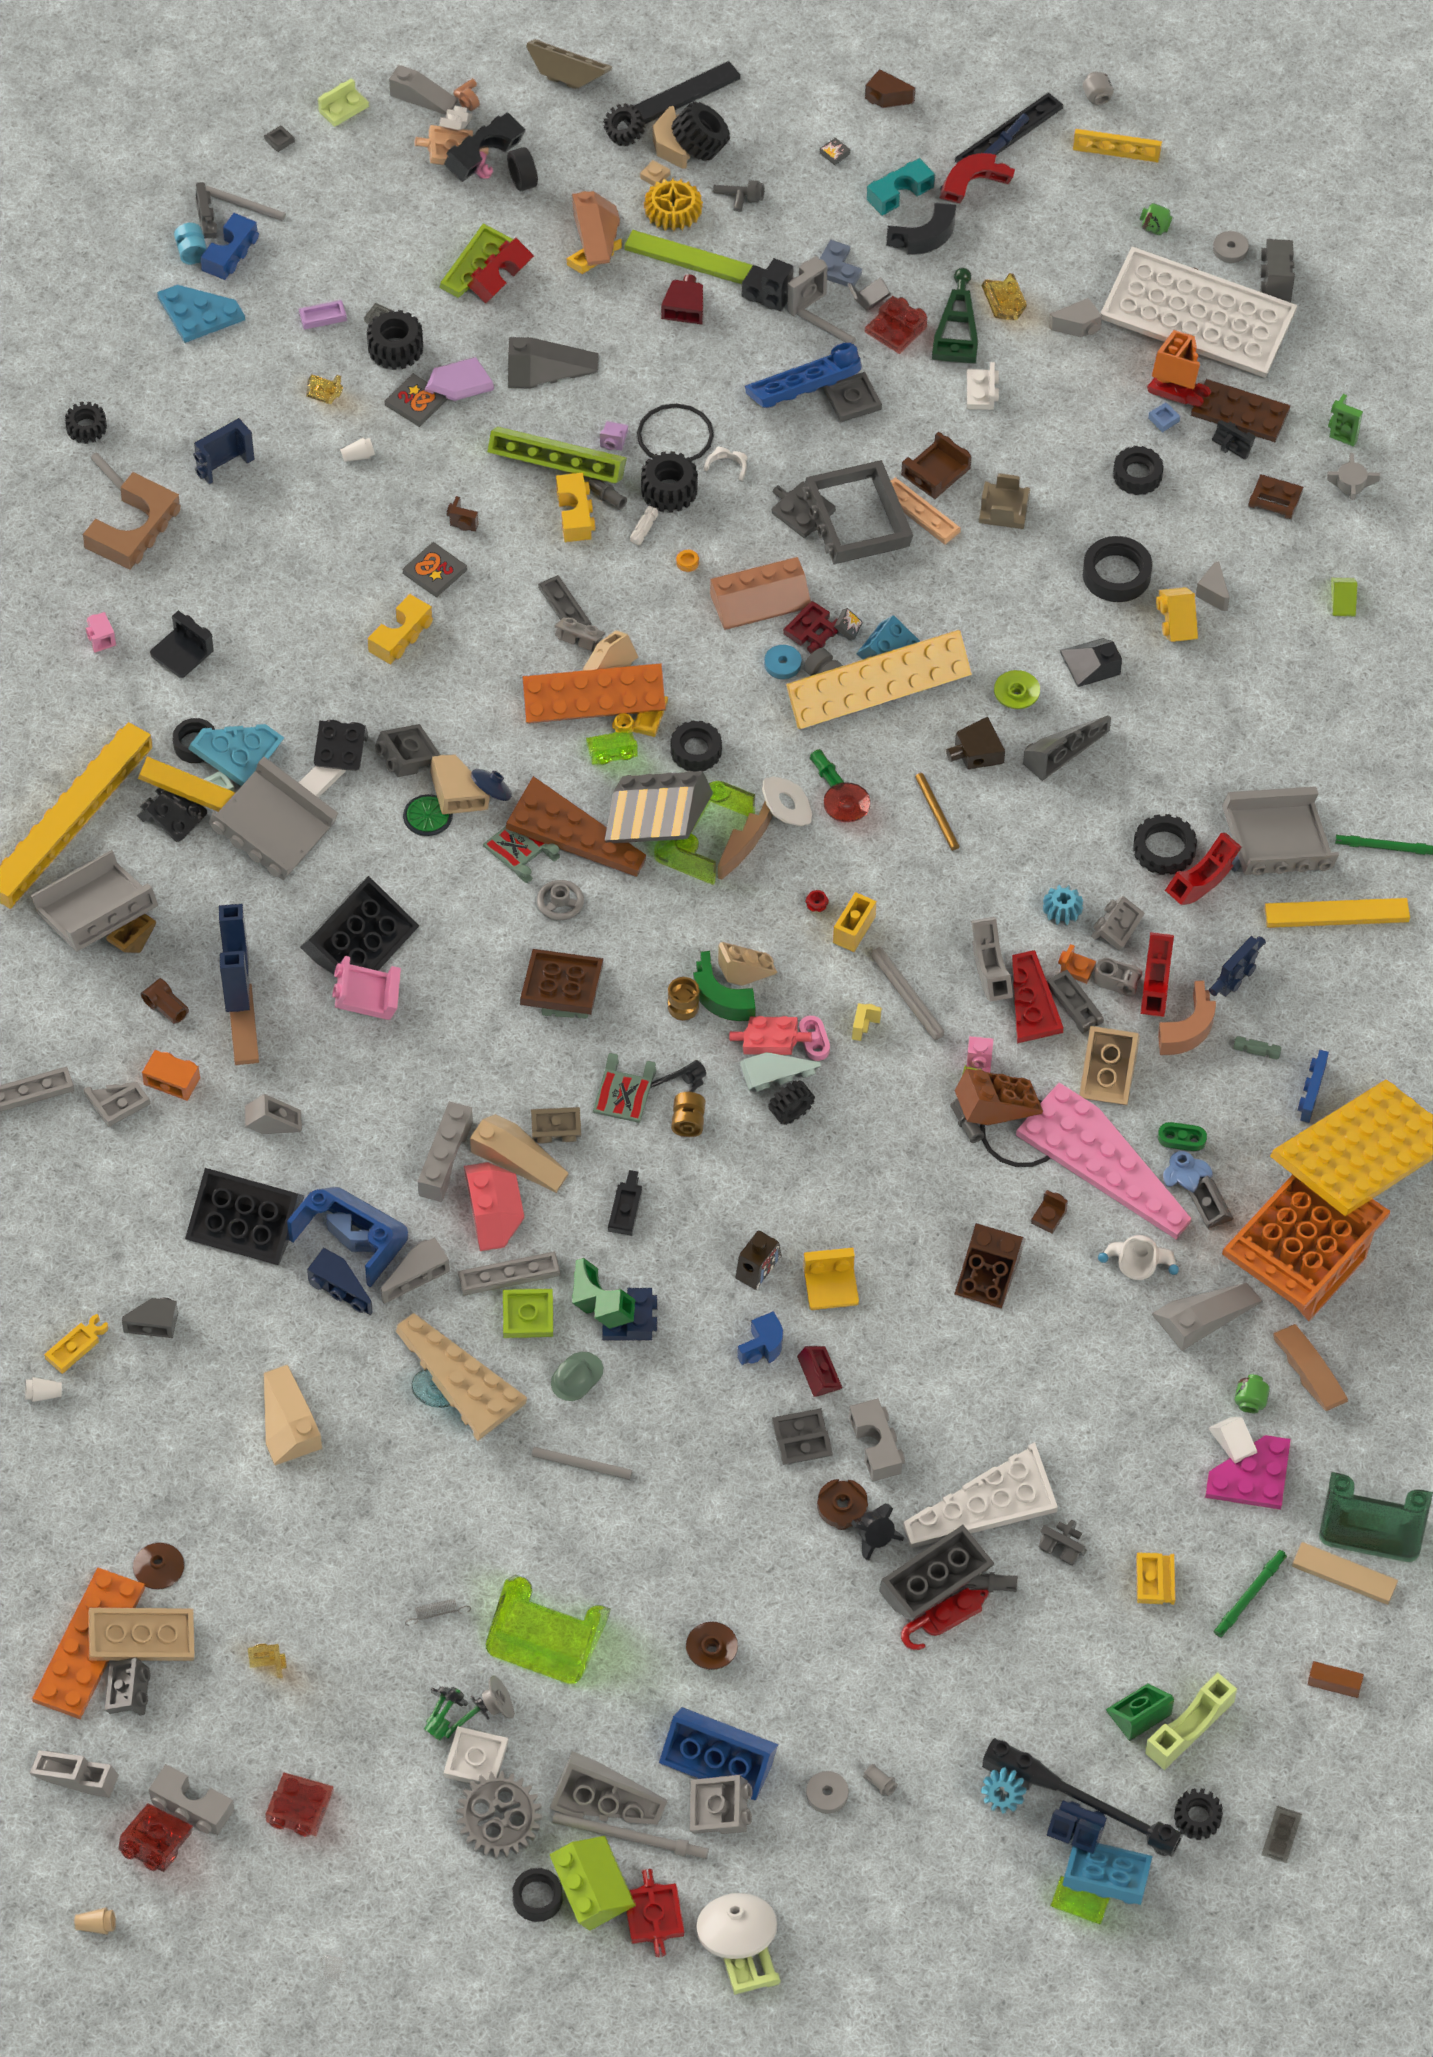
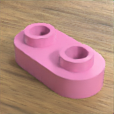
(819, 1038)

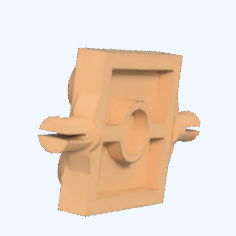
(441, 140)

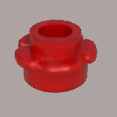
(817, 895)

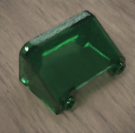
(1373, 1524)

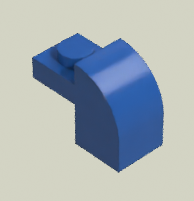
(767, 1342)

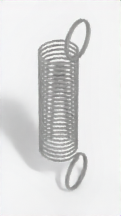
(439, 1614)

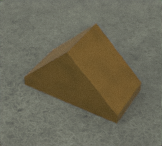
(133, 935)

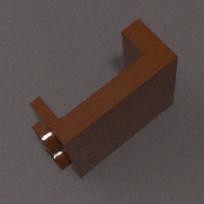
(937, 466)

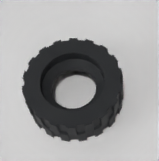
(1139, 455)
(696, 762)

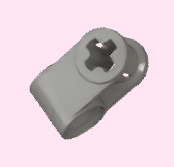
(1117, 976)

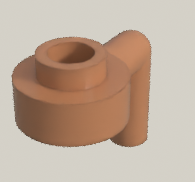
(466, 96)

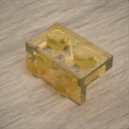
(1005, 297)

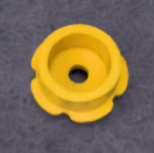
(623, 719)

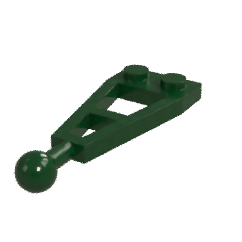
(956, 349)

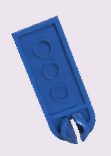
(808, 377)

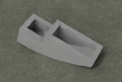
(75, 1773)

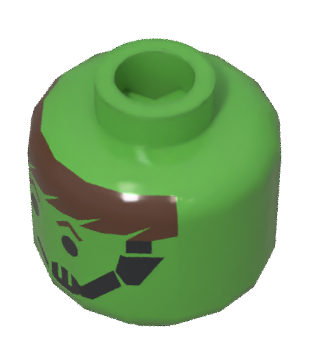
(1156, 219)
(1252, 1394)

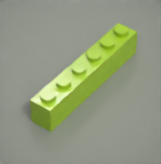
(556, 454)

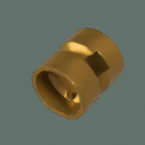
(683, 998)
(688, 1114)

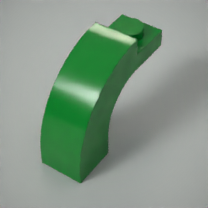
(720, 1000)

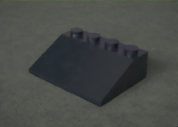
(363, 927)
(242, 1216)

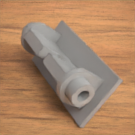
(569, 630)

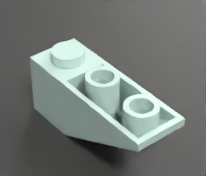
(770, 1068)

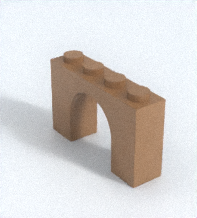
(129, 546)

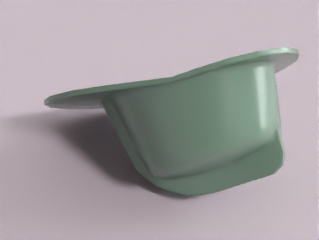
(576, 1376)

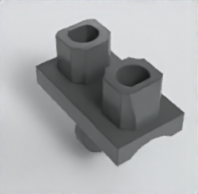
(1072, 1548)

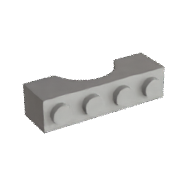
(440, 1159)

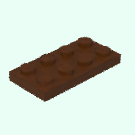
(1247, 410)

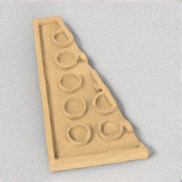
(464, 1381)

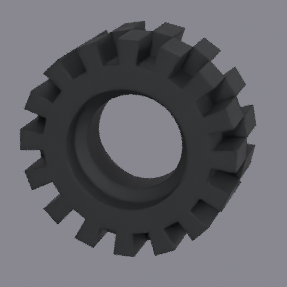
(619, 115)
(85, 432)
(791, 1102)
(1203, 1800)

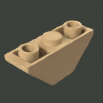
(665, 143)
(744, 964)

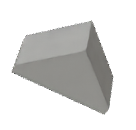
(1213, 588)

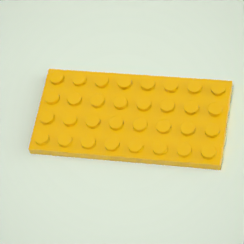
(1361, 1147)

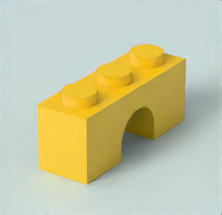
(573, 492)
(391, 642)

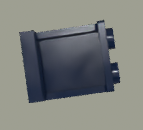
(222, 447)

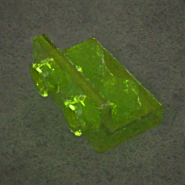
(612, 747)
(1080, 1903)

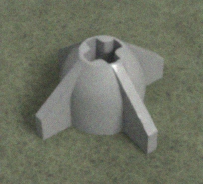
(1352, 478)

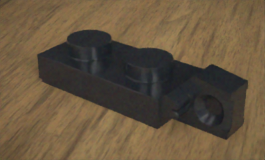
(626, 1205)

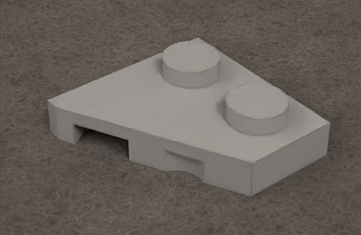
(117, 1101)

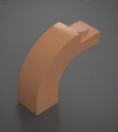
(1191, 1032)

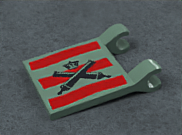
(517, 850)
(622, 1093)

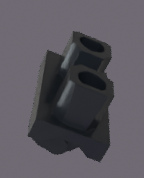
(1233, 440)

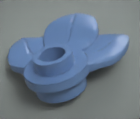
(1186, 1173)

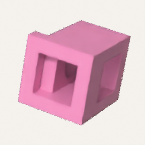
(100, 632)
(980, 1053)

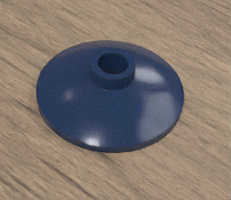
(492, 784)

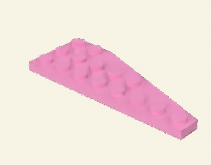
(1092, 1148)

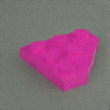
(1255, 1479)

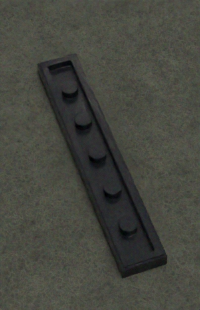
(687, 92)
(1037, 112)

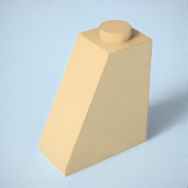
(455, 786)

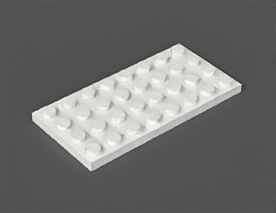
(1225, 317)

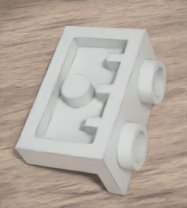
(981, 388)

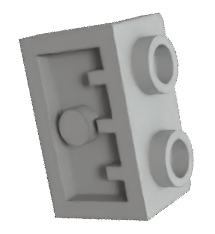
(1118, 922)

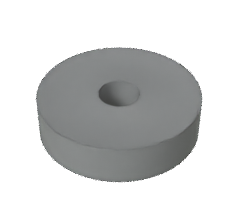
(1230, 255)
(827, 1803)

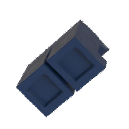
(1077, 1823)

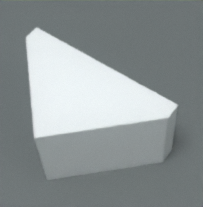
(1234, 1438)

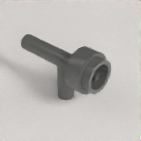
(754, 192)

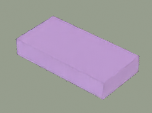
(322, 314)

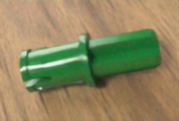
(825, 768)

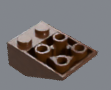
(989, 1265)

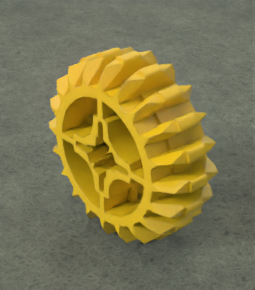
(686, 206)

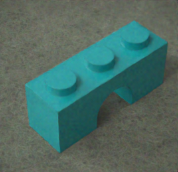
(885, 193)

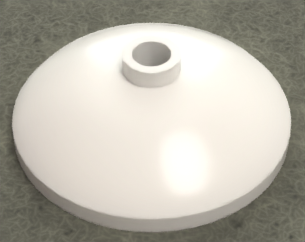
(736, 1925)

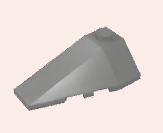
(1200, 1315)
(599, 1791)

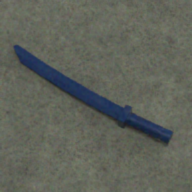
(1006, 137)

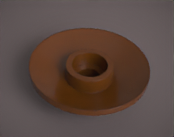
(160, 1575)
(711, 1635)

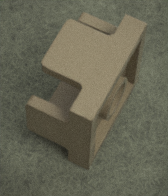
(1004, 502)

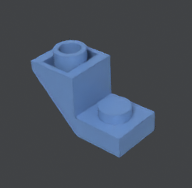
(340, 1226)

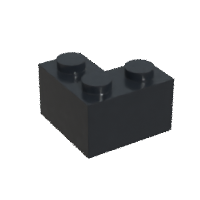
(768, 285)

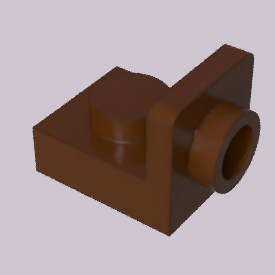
(1050, 1211)

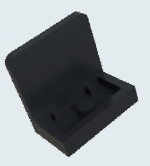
(184, 646)
(340, 745)
(173, 813)

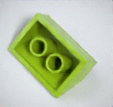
(592, 1881)

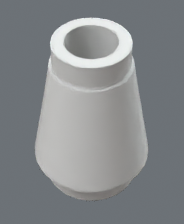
(358, 450)
(42, 1389)

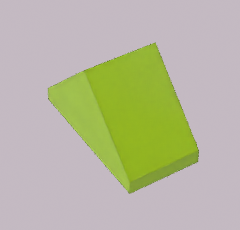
(1344, 596)

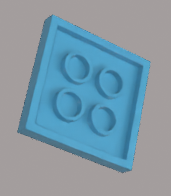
(1109, 1873)

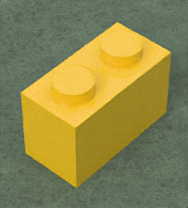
(854, 922)

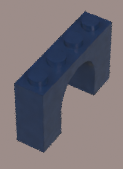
(234, 958)

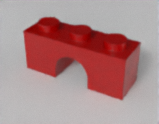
(488, 281)

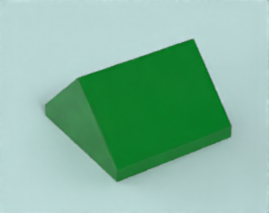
(1141, 1710)

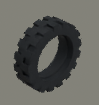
(1160, 864)

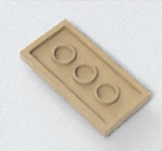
(141, 1634)

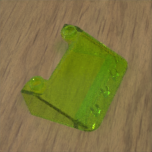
(541, 1636)

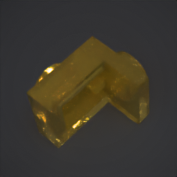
(324, 389)
(267, 1655)

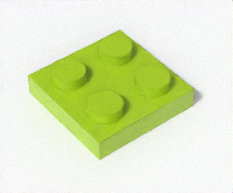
(527, 1313)

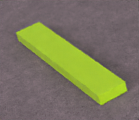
(687, 256)

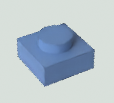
(1164, 417)

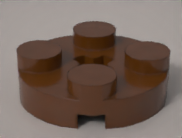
(841, 1490)

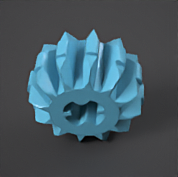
(1063, 904)
(1010, 1785)

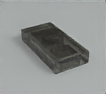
(1281, 1834)

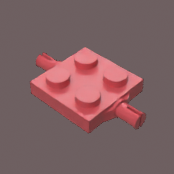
(770, 1035)

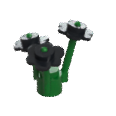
(437, 1724)

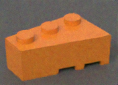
(1177, 360)

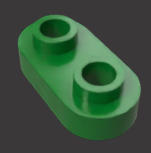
(1182, 1135)

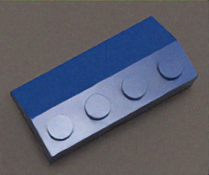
(716, 1749)

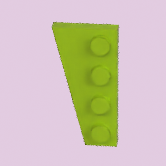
(478, 250)

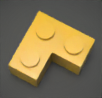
(1179, 612)

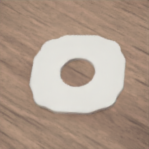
(773, 787)

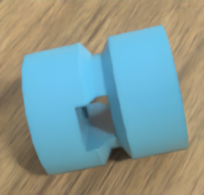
(190, 243)

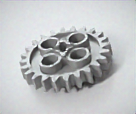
(510, 1835)

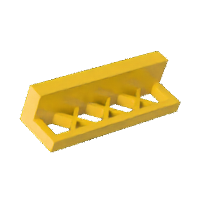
(1117, 145)

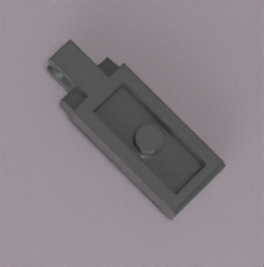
(205, 214)

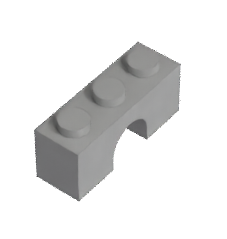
(871, 1420)
(207, 1813)

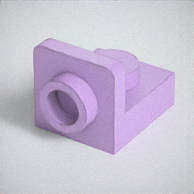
(613, 436)

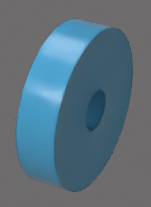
(783, 653)

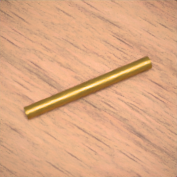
(937, 812)

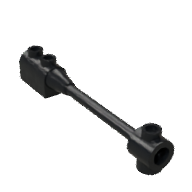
(1001, 1754)

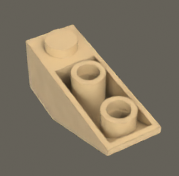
(612, 652)

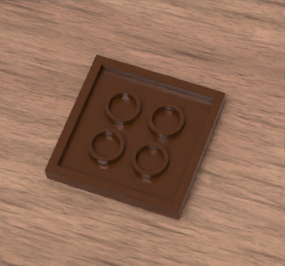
(561, 981)

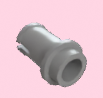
(879, 1779)

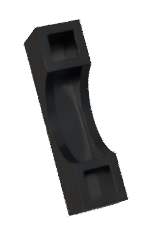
(502, 134)

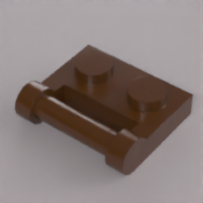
(1276, 491)

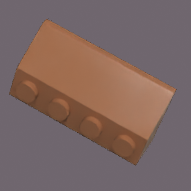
(760, 593)

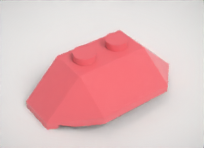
(494, 1204)

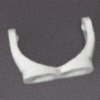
(721, 452)

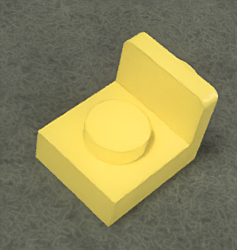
(864, 1015)

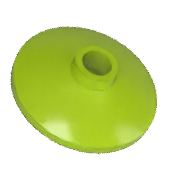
(1017, 682)

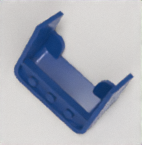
(384, 1231)

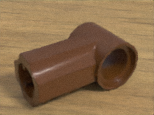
(161, 997)

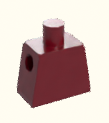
(684, 301)

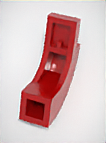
(971, 168)
(1196, 882)
(1157, 974)

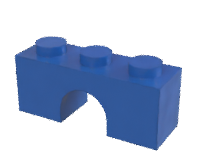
(223, 259)

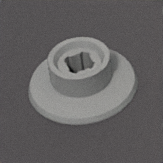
(498, 1698)

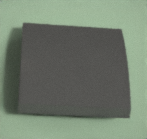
(802, 1436)

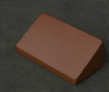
(1335, 1679)

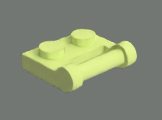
(744, 1975)

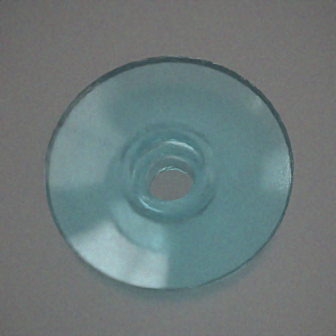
(427, 1391)

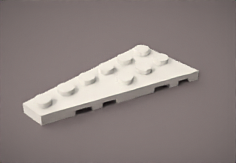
(993, 1499)

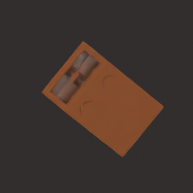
(996, 1097)

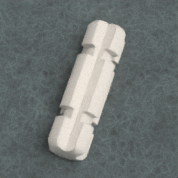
(644, 525)

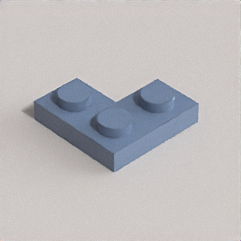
(838, 270)

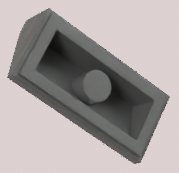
(1210, 1203)

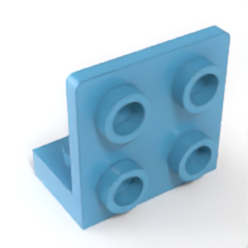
(887, 637)

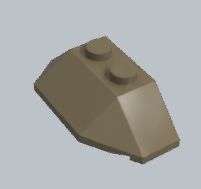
(565, 65)

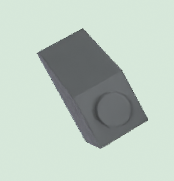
(152, 1318)

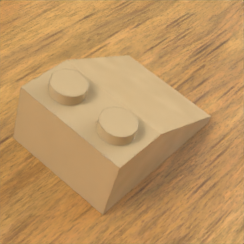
(1109, 1065)

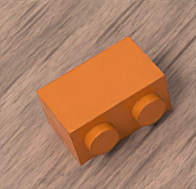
(171, 1075)

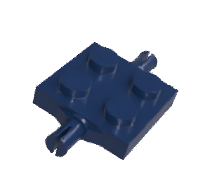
(1237, 967)

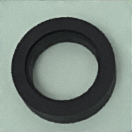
(1122, 547)

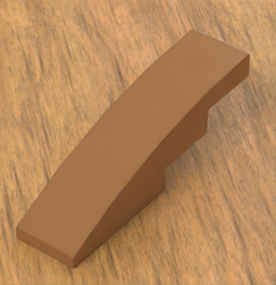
(744, 841)
(244, 1035)
(1311, 1367)

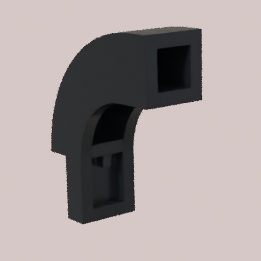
(928, 236)

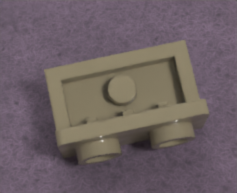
(556, 1123)

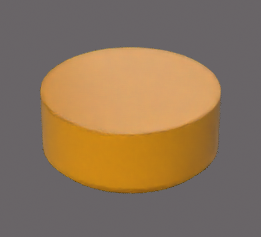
(687, 560)

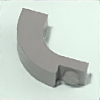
(989, 961)

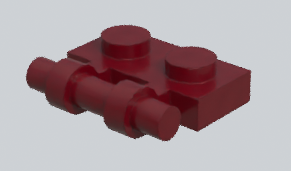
(805, 625)

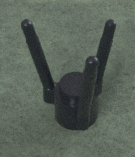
(690, 1073)

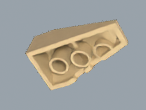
(516, 1151)
(288, 1420)

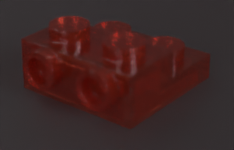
(897, 324)
(299, 1805)
(154, 1838)

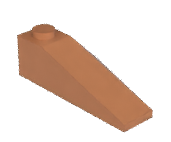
(596, 225)

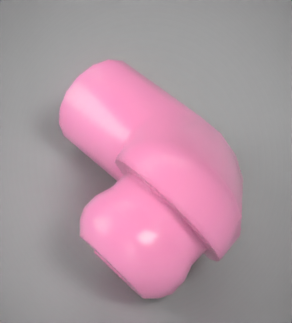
(483, 170)

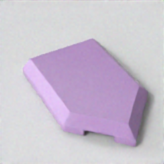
(460, 380)

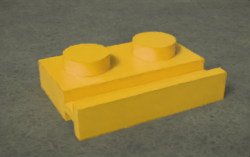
(1155, 1578)

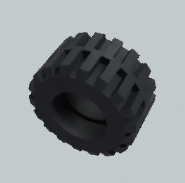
(700, 131)
(399, 352)
(669, 467)

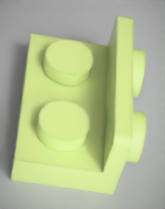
(341, 103)

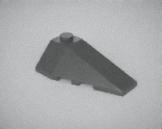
(541, 361)
(1057, 749)

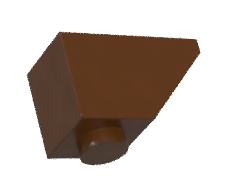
(888, 90)

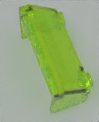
(682, 853)

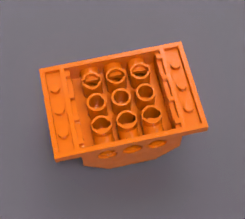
(1304, 1245)

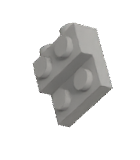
(808, 286)
(720, 1805)

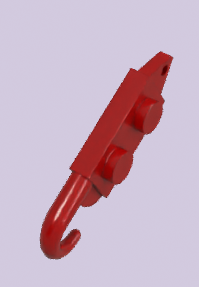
(945, 1615)

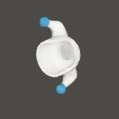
(1139, 1257)

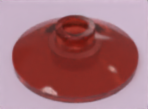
(847, 794)

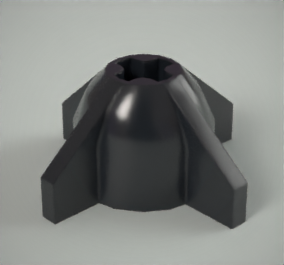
(876, 1529)

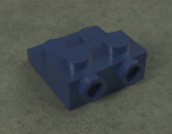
(643, 1323)

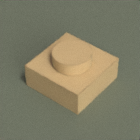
(654, 173)

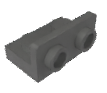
(127, 1686)

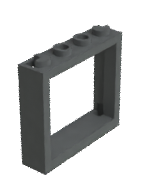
(876, 471)

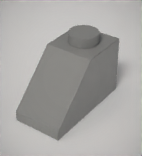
(1077, 319)
(272, 1116)

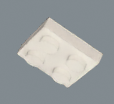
(474, 1755)

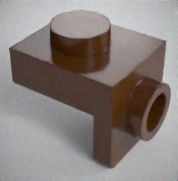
(461, 517)

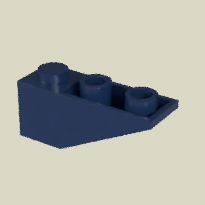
(336, 1277)

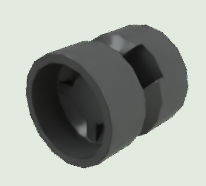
(820, 662)

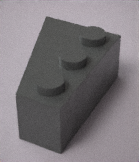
(1278, 269)

